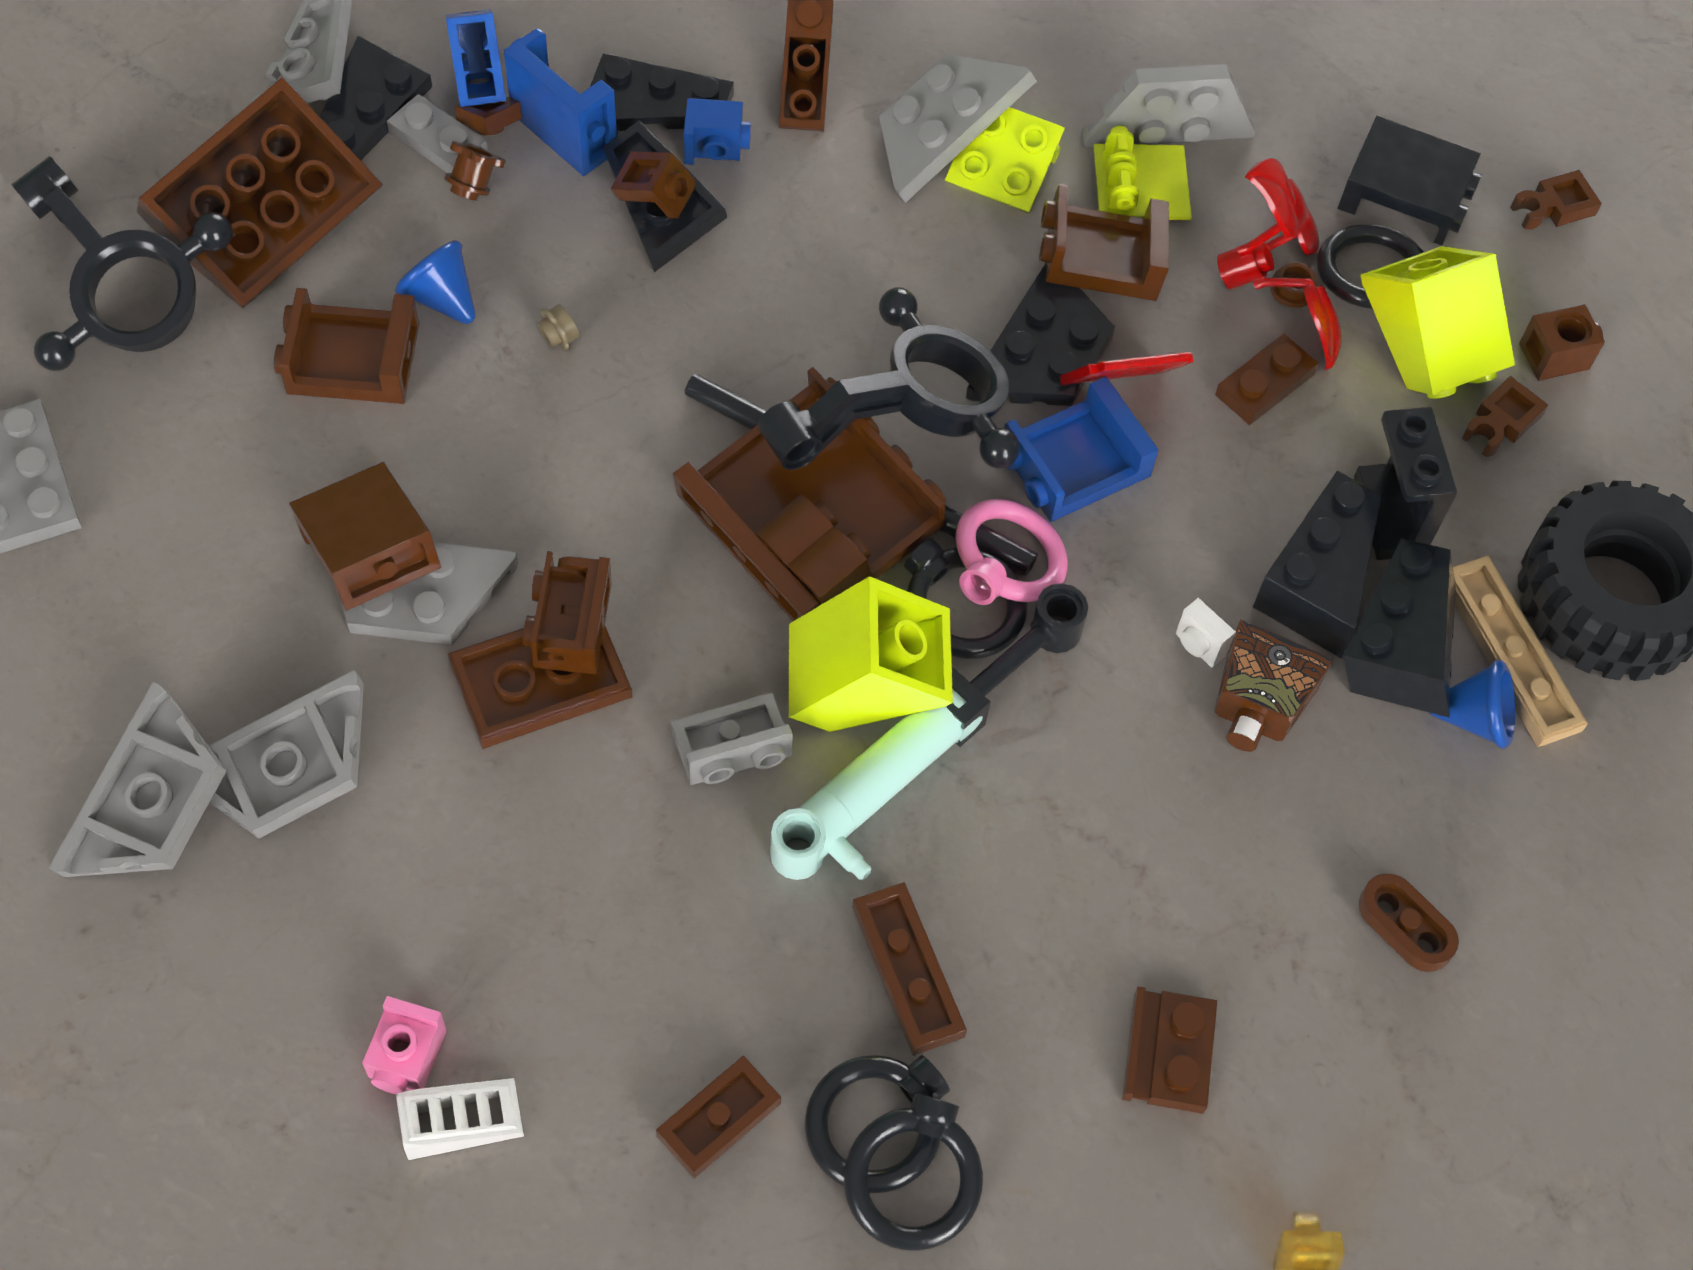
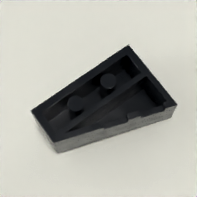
(1324, 566)
(1407, 632)

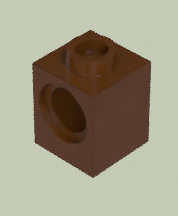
(1562, 342)

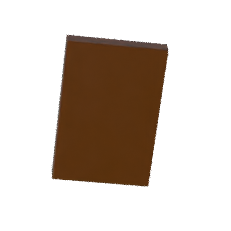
(514, 698)

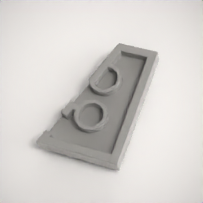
(314, 50)

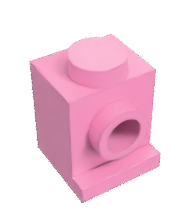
(410, 1068)

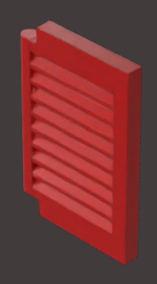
(1127, 368)

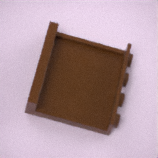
(854, 476)

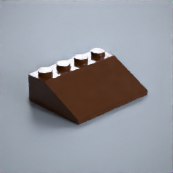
(277, 182)

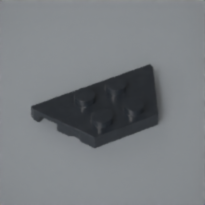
(1048, 337)

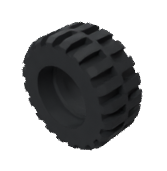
(1585, 618)

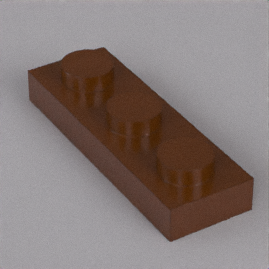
(909, 968)

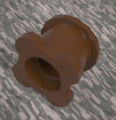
(472, 170)

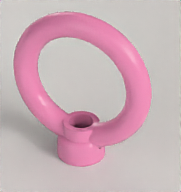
(987, 577)

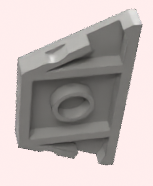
(1175, 107)
(945, 115)
(438, 603)
(292, 758)
(144, 797)

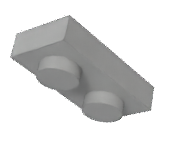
(431, 132)

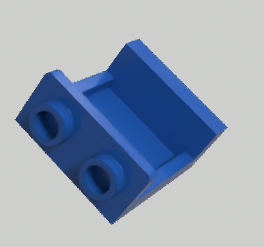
(554, 111)
(1082, 453)

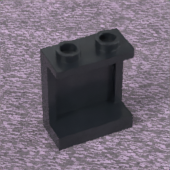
(1413, 176)
(1413, 483)

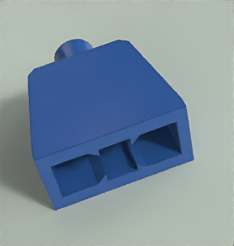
(475, 57)

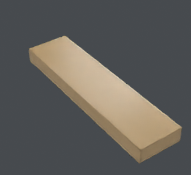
(1506, 636)

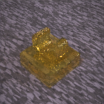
(1308, 1246)

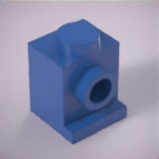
(715, 130)

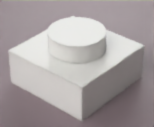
(1204, 633)

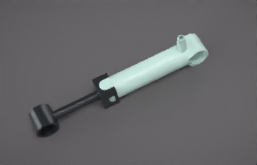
(913, 746)

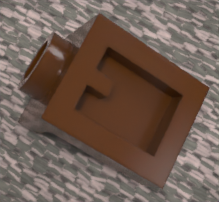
(656, 179)

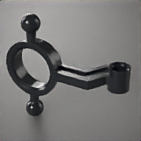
(48, 190)
(801, 435)

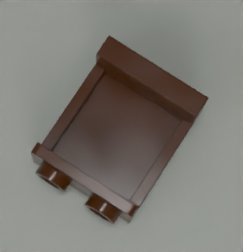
(1105, 248)
(348, 350)
(366, 535)

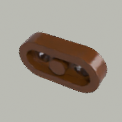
(1411, 921)

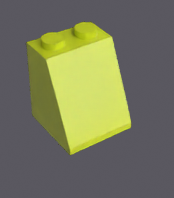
(1442, 318)
(869, 657)

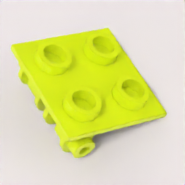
(1008, 159)
(1137, 172)

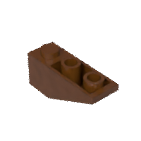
(806, 64)

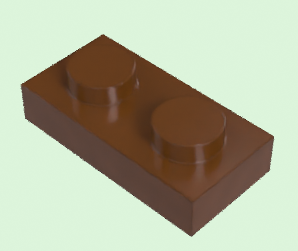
(1266, 379)
(718, 1116)

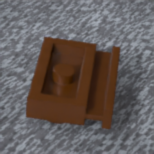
(1170, 1050)

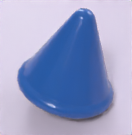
(441, 283)
(1485, 705)

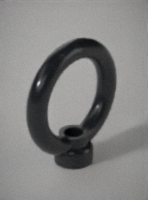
(1353, 235)
(929, 565)
(917, 1077)
(934, 1119)

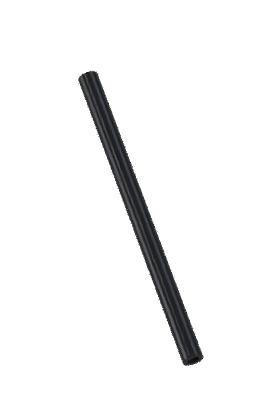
(748, 414)

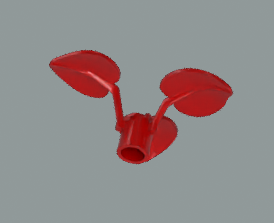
(1254, 259)

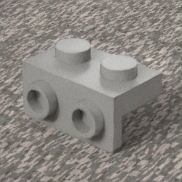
(732, 739)

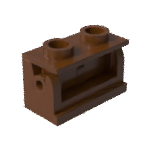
(569, 614)

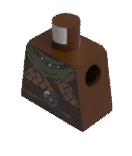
(1266, 685)

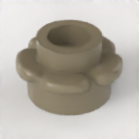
(557, 327)

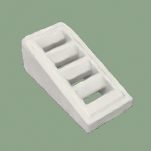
(436, 1098)

